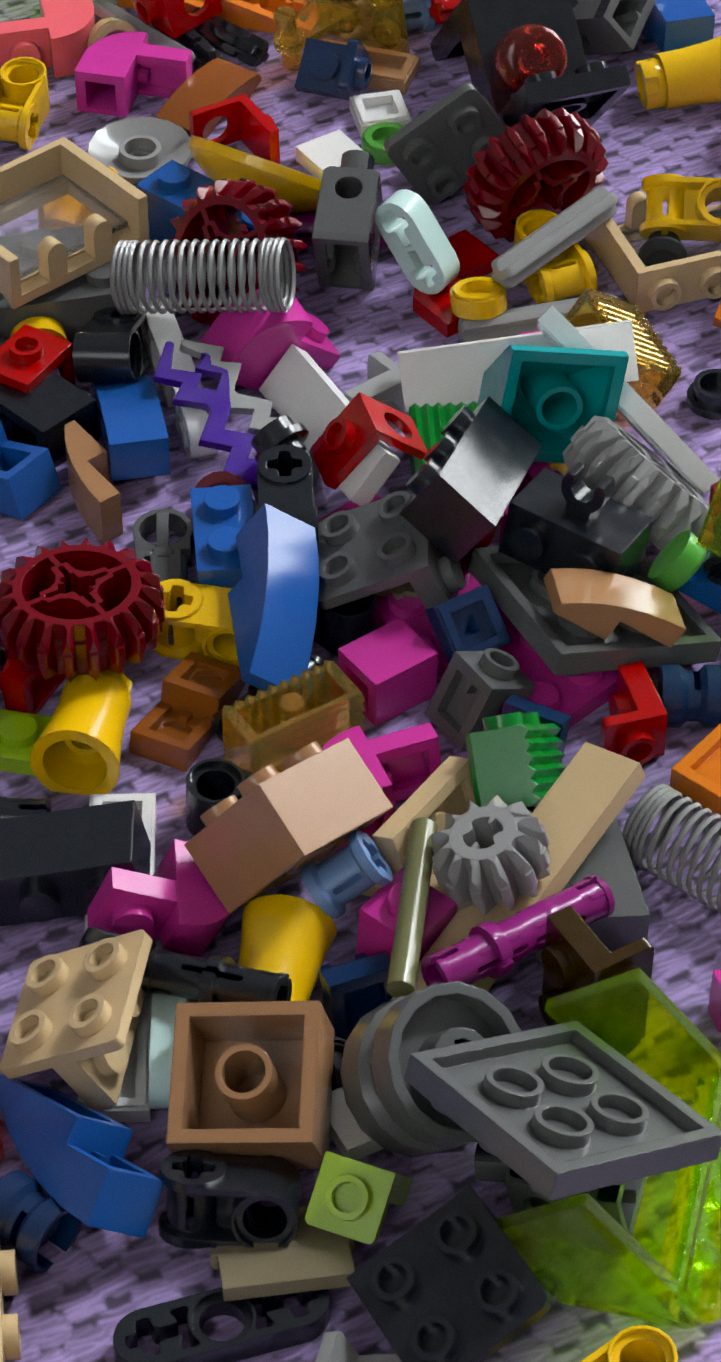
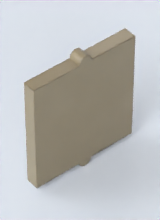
(309, 1263)

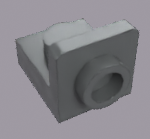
(475, 689)

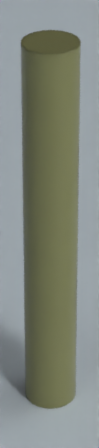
(411, 908)

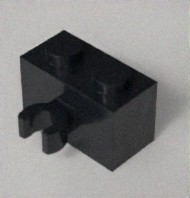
(570, 526)

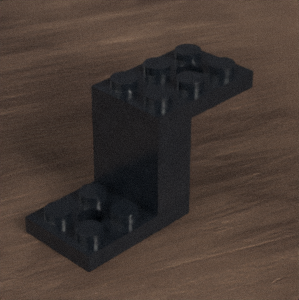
(474, 33)

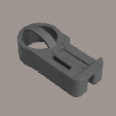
(166, 559)

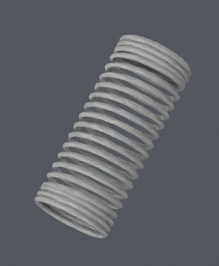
(275, 276)
(639, 824)

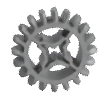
(640, 478)

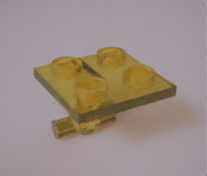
(371, 21)

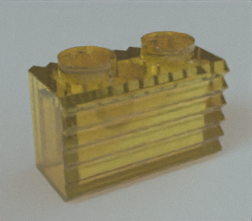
(655, 365)
(290, 716)

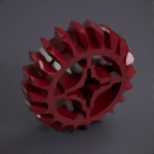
(534, 166)
(215, 217)
(80, 610)

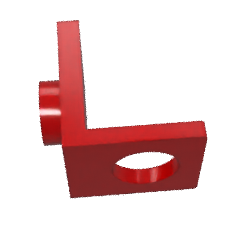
(172, 17)
(244, 123)
(32, 356)
(357, 432)

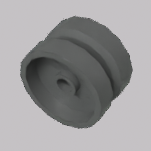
(379, 1055)

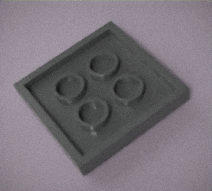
(571, 649)
(563, 1109)

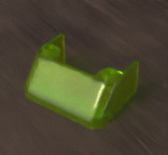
(674, 1258)

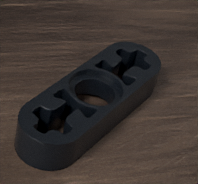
(163, 1319)

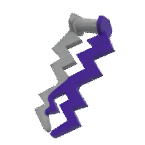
(219, 405)

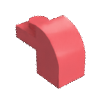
(54, 38)

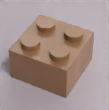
(285, 821)
(252, 1080)

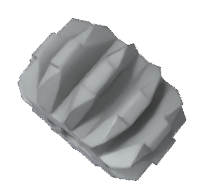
(490, 855)

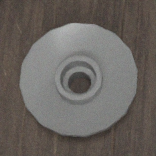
(139, 146)

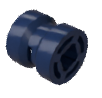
(690, 694)
(32, 1220)

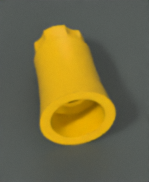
(681, 76)
(84, 736)
(288, 938)

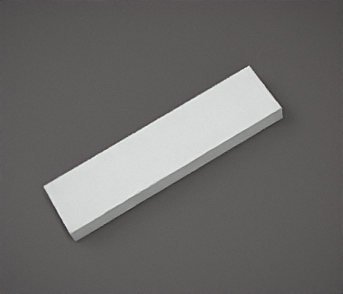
(457, 370)
(307, 393)
(636, 411)

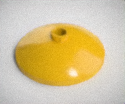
(226, 162)

